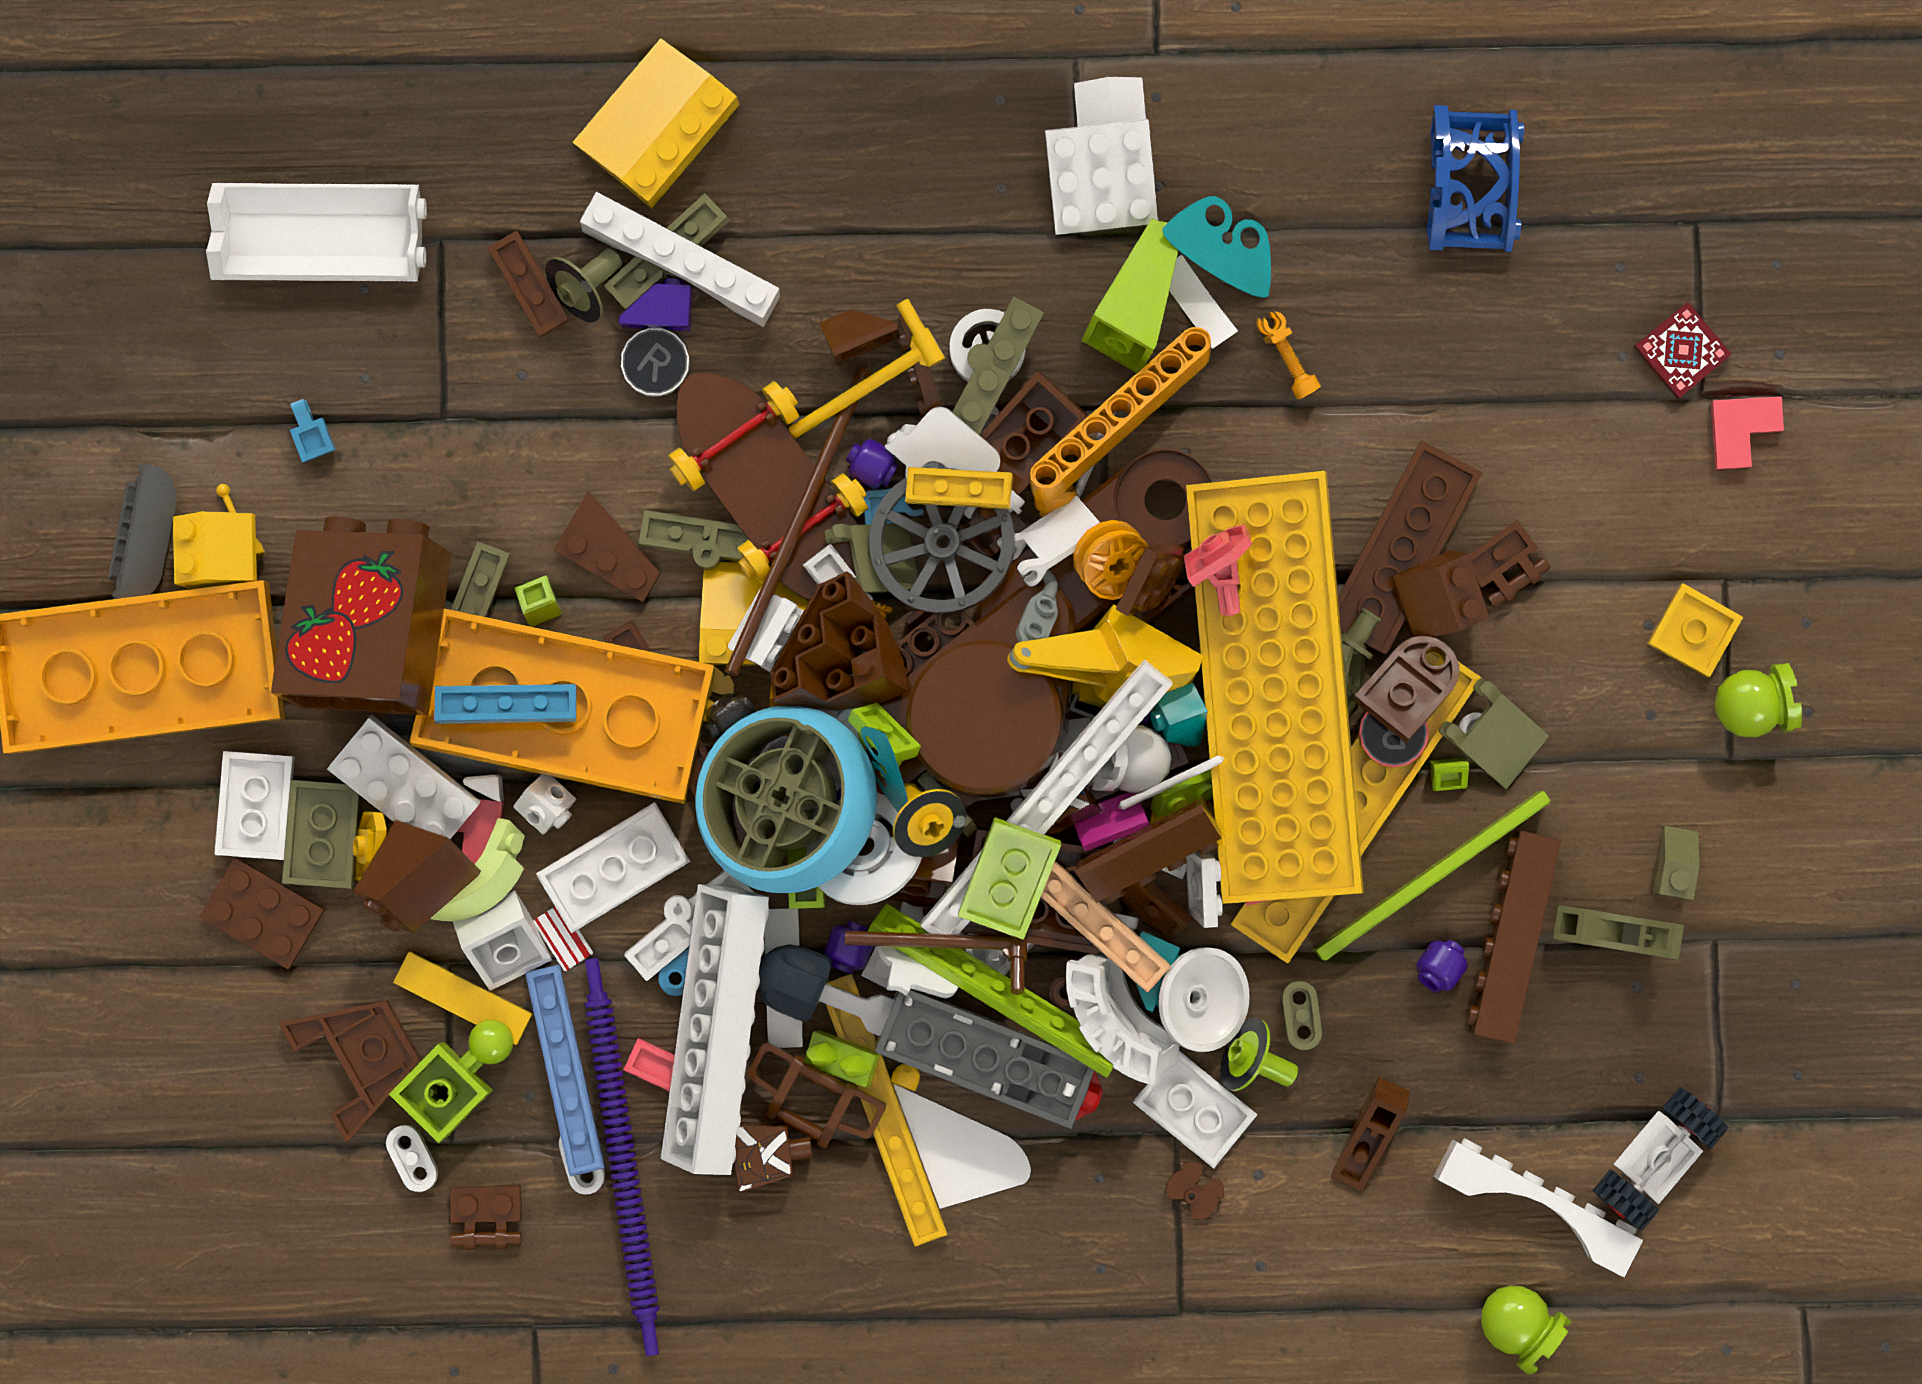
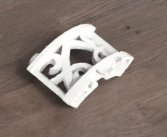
(1115, 1021)

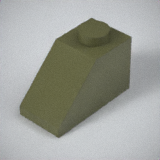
(1677, 863)

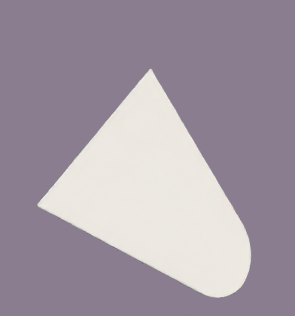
(961, 1154)

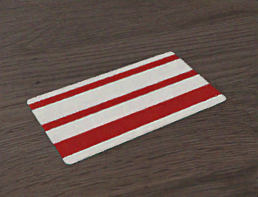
(566, 946)

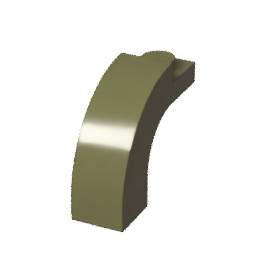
(1618, 932)

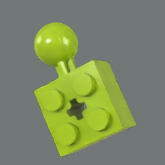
(488, 1044)

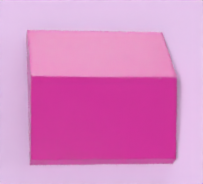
(1111, 821)

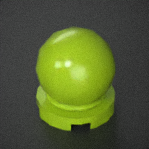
(1756, 702)
(1520, 1324)

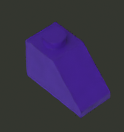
(661, 307)

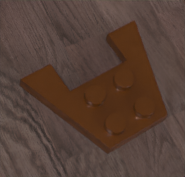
(371, 1050)

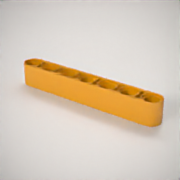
(1116, 428)

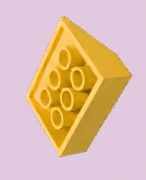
(657, 122)
(725, 601)

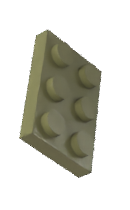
(321, 834)

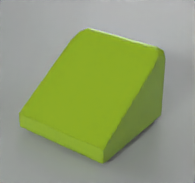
(538, 601)

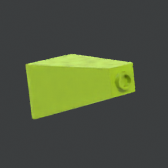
(1134, 306)

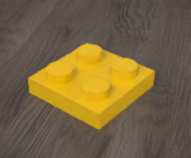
(1695, 630)

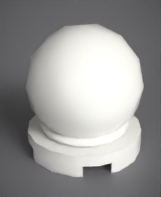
(1137, 764)

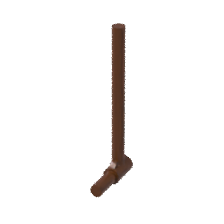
(1012, 947)

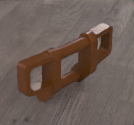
(800, 1067)

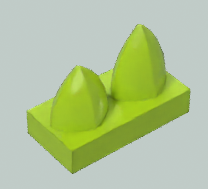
(876, 717)
(842, 1058)

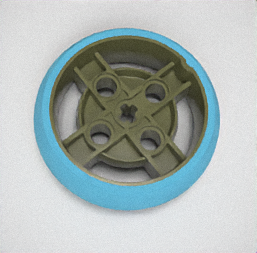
(727, 773)

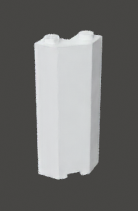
(316, 232)

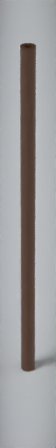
(793, 532)

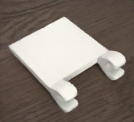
(1052, 538)

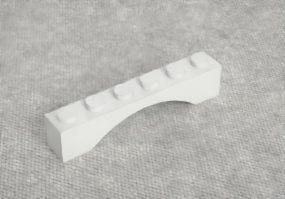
(710, 273)
(1475, 1174)

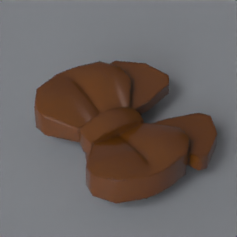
(1183, 1186)

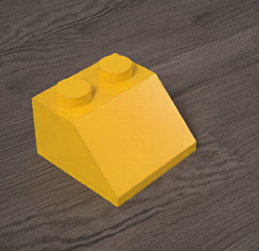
(214, 549)

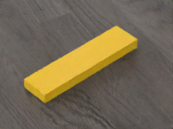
(460, 995)

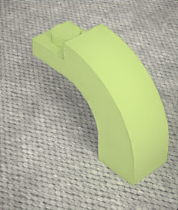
(497, 875)

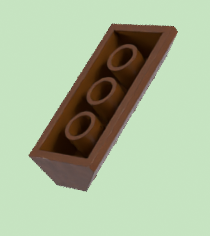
(1148, 851)

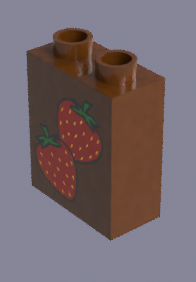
(362, 618)

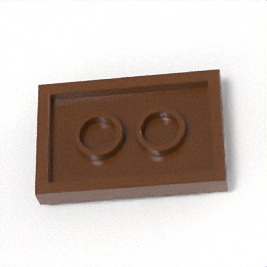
(262, 913)

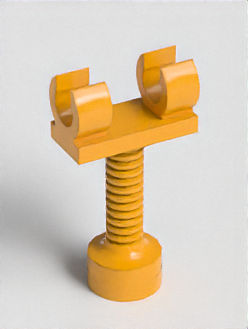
(1303, 383)

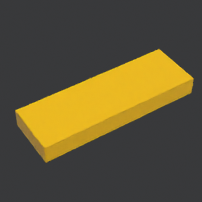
(959, 488)

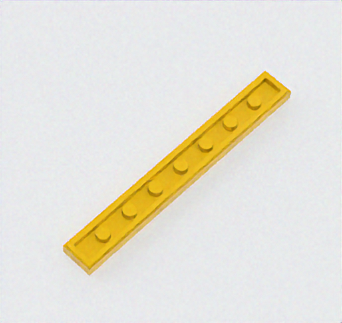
(892, 1132)

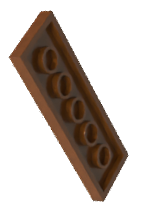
(1407, 534)

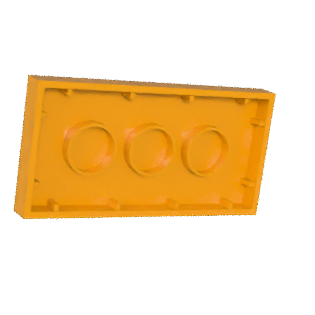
(137, 667)
(634, 707)

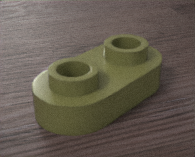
(1301, 1015)

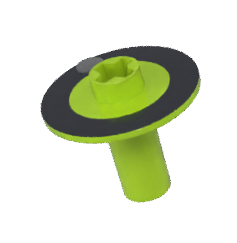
(1249, 1056)

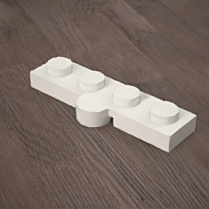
(673, 933)

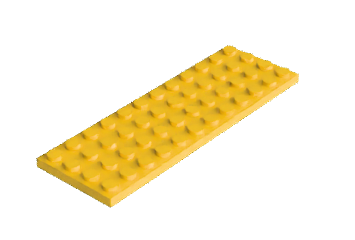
(1278, 694)

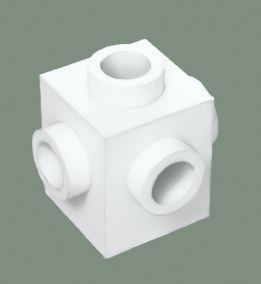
(545, 804)

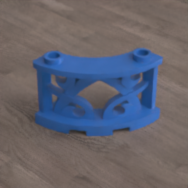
(1442, 215)

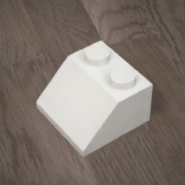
(502, 942)

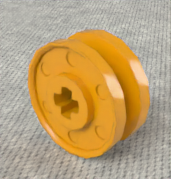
(1108, 557)

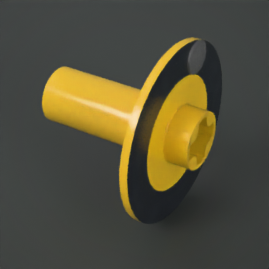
(928, 821)

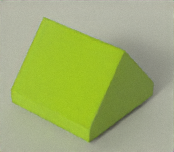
(1449, 774)

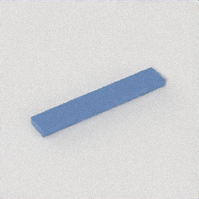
(565, 1070)

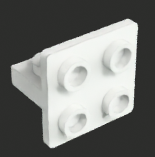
(772, 633)

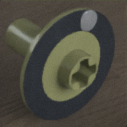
(577, 286)

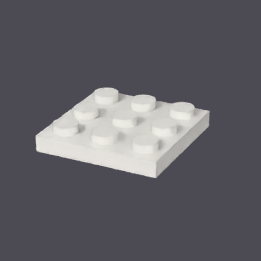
(1101, 176)

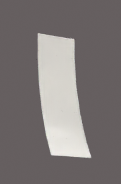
(1199, 304)

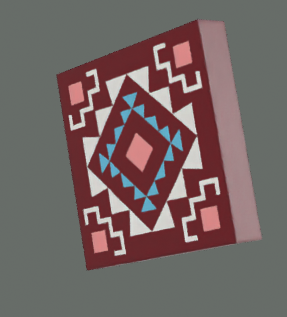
(1682, 350)

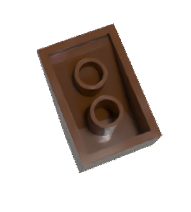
(1031, 427)

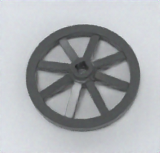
(939, 531)

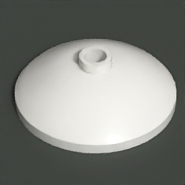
(1217, 1002)

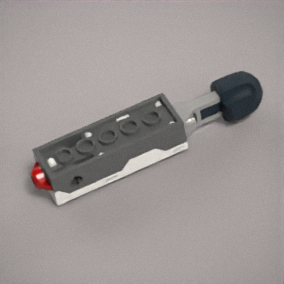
(940, 1039)

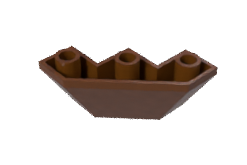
(839, 652)

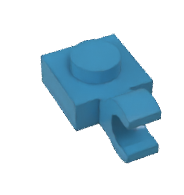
(311, 436)

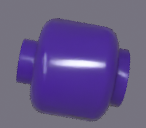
(871, 464)
(847, 957)
(1441, 965)

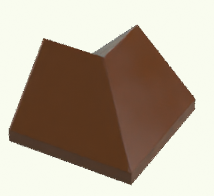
(856, 334)

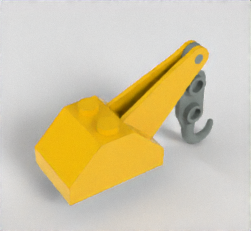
(1098, 656)

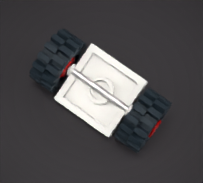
(1659, 1157)

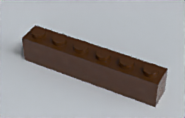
(1514, 936)

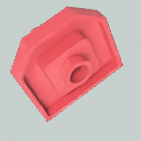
(1218, 563)

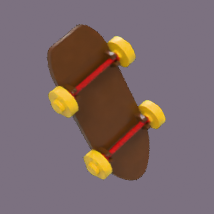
(759, 473)

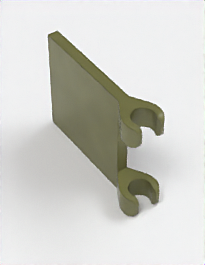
(894, 539)
(1500, 738)

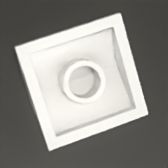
(1109, 100)

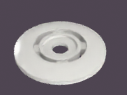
(875, 874)

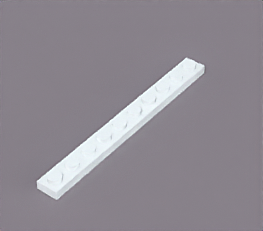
(1066, 778)

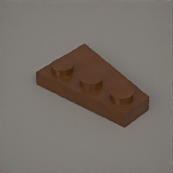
(606, 550)

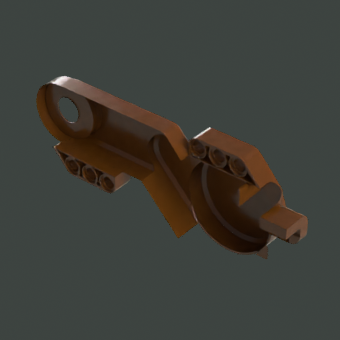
(967, 707)

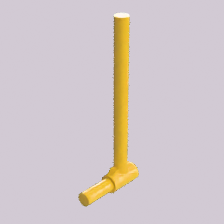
(924, 351)

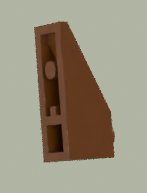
(1371, 1133)

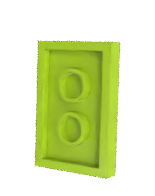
(1009, 878)

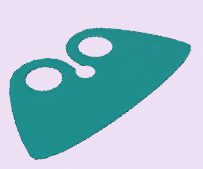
(1233, 262)
(895, 788)

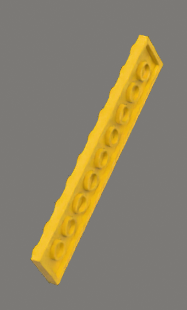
(1285, 923)

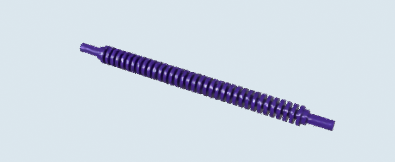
(645, 1312)

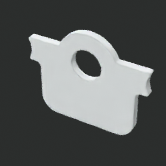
(945, 440)
(909, 974)

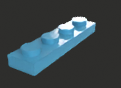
(505, 704)

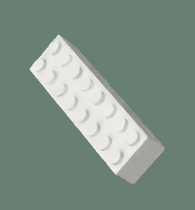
(714, 1029)

